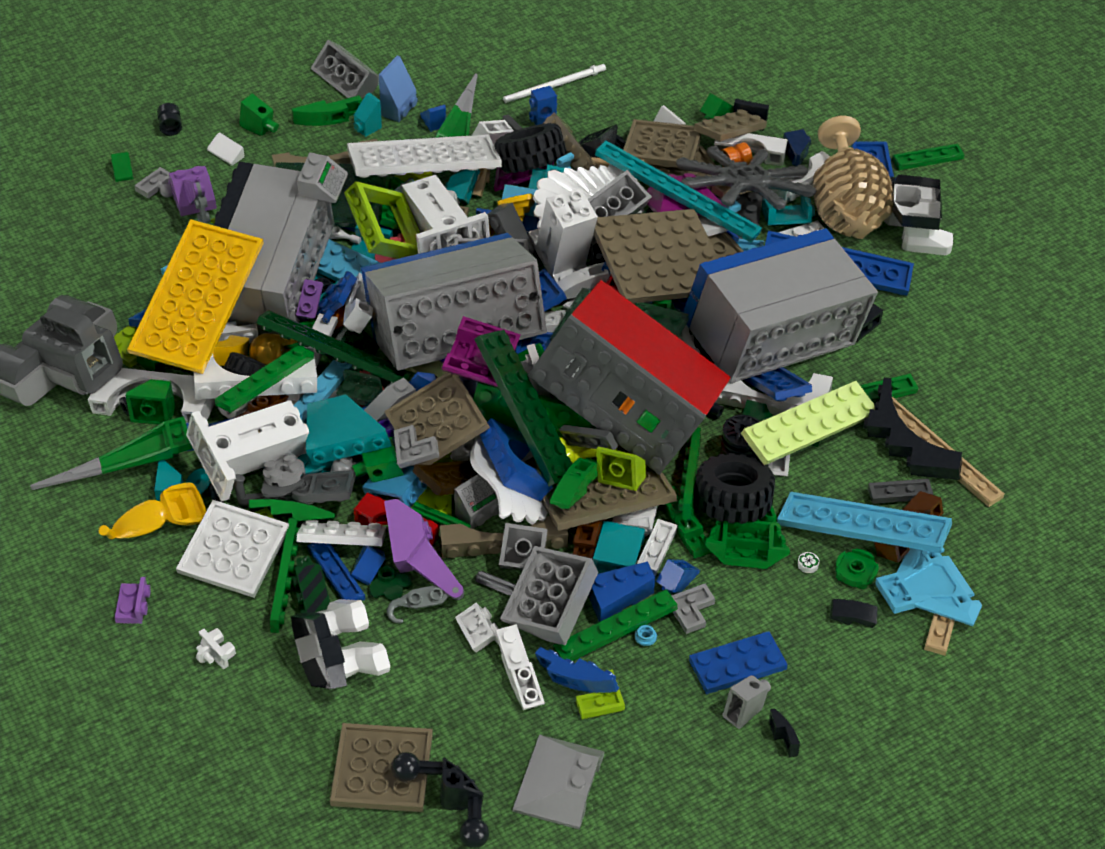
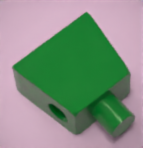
(257, 116)
(379, 464)

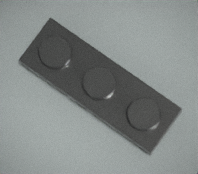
(588, 437)
(897, 490)

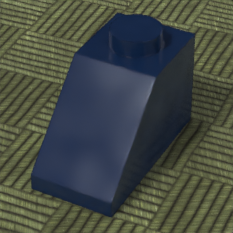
(797, 146)

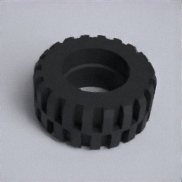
(530, 147)
(734, 488)

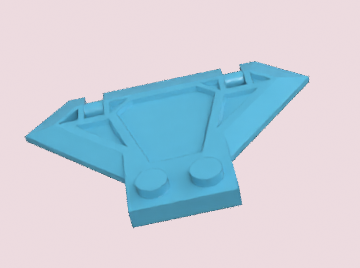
(931, 586)

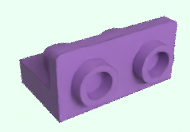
(309, 300)
(132, 602)

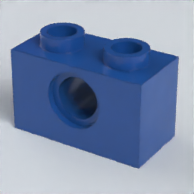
(543, 104)

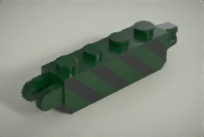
(311, 586)

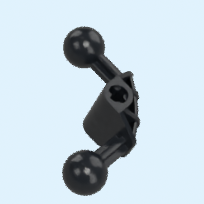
(456, 792)

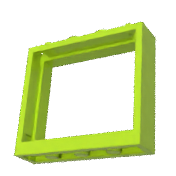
(358, 197)

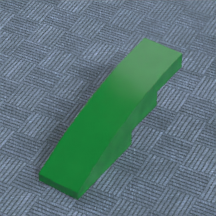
(299, 510)
(688, 530)

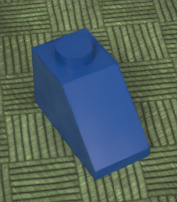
(677, 575)

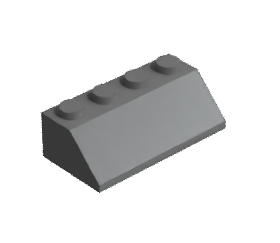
(344, 71)
(619, 197)

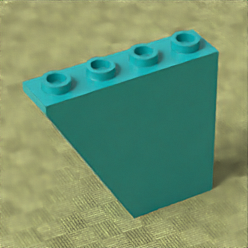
(341, 430)

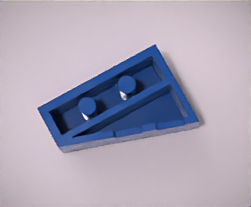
(621, 588)

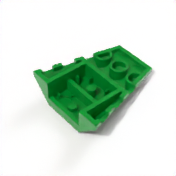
(749, 544)

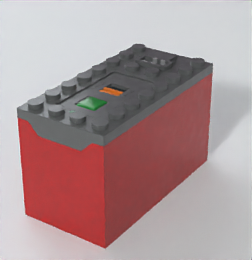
(629, 376)

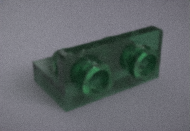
(360, 387)

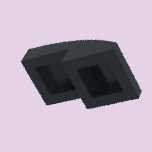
(849, 610)
(783, 730)

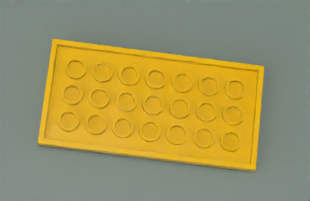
(195, 296)

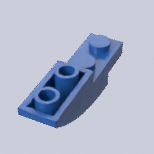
(579, 675)

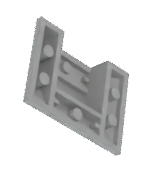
(558, 781)

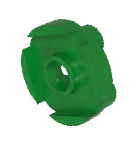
(852, 577)

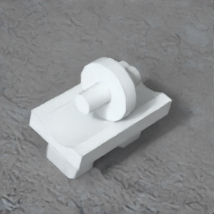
(210, 649)

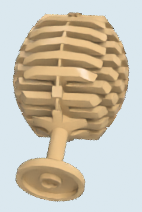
(852, 184)

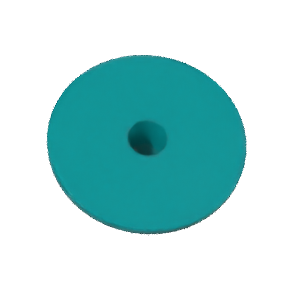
(199, 479)

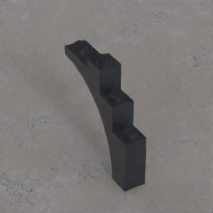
(921, 455)

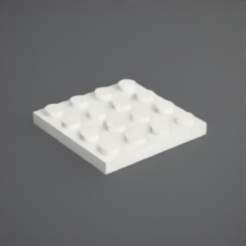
(233, 548)

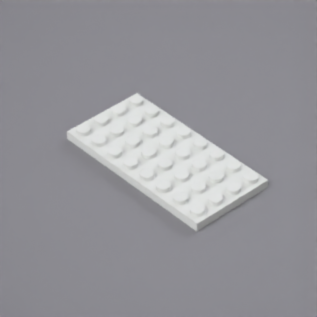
(423, 155)

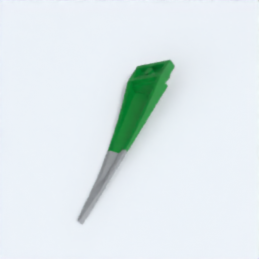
(459, 118)
(149, 447)

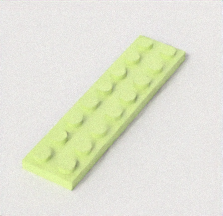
(808, 423)

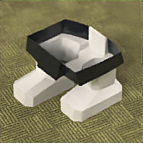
(919, 210)
(320, 650)

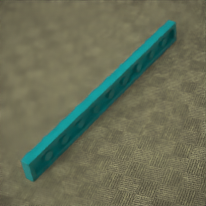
(679, 191)

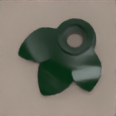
(389, 586)

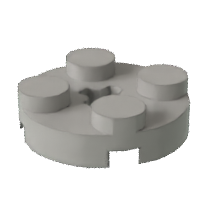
(283, 471)

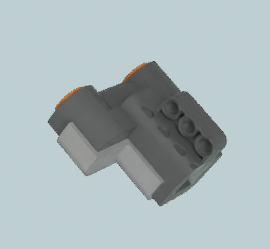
(65, 348)

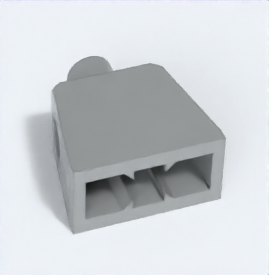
(745, 700)

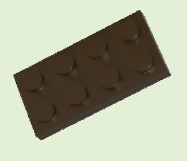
(444, 476)

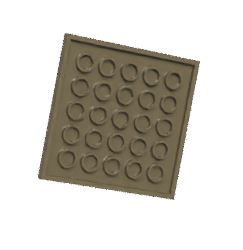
(654, 253)
(608, 501)

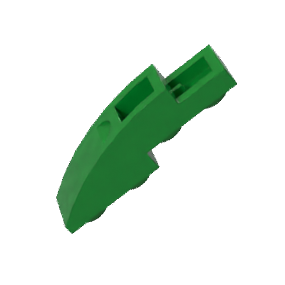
(323, 114)
(386, 214)
(574, 483)

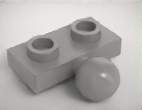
(153, 183)

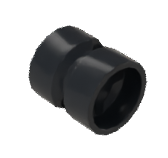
(169, 119)

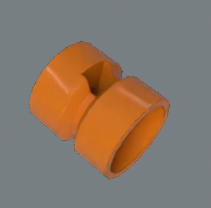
(739, 153)

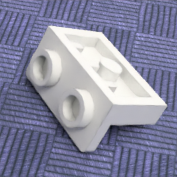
(477, 626)

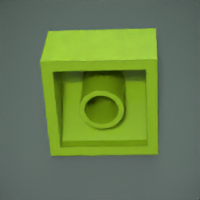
(620, 468)

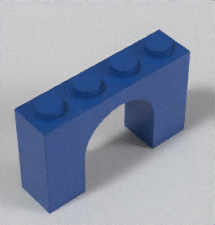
(507, 449)

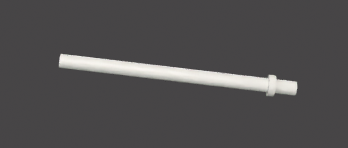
(593, 70)

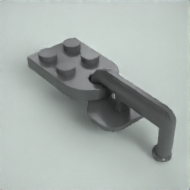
(311, 488)

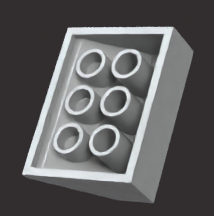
(550, 594)

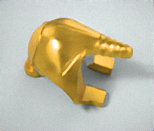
(269, 347)

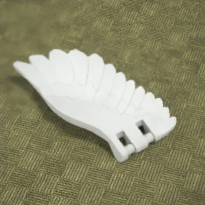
(561, 182)
(509, 501)

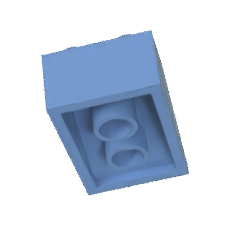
(396, 91)

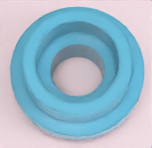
(648, 631)

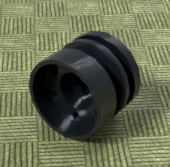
(732, 440)

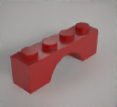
(372, 510)

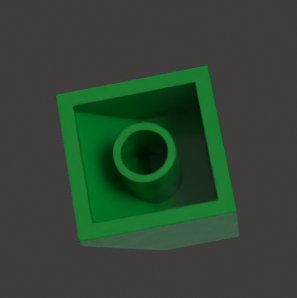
(151, 402)

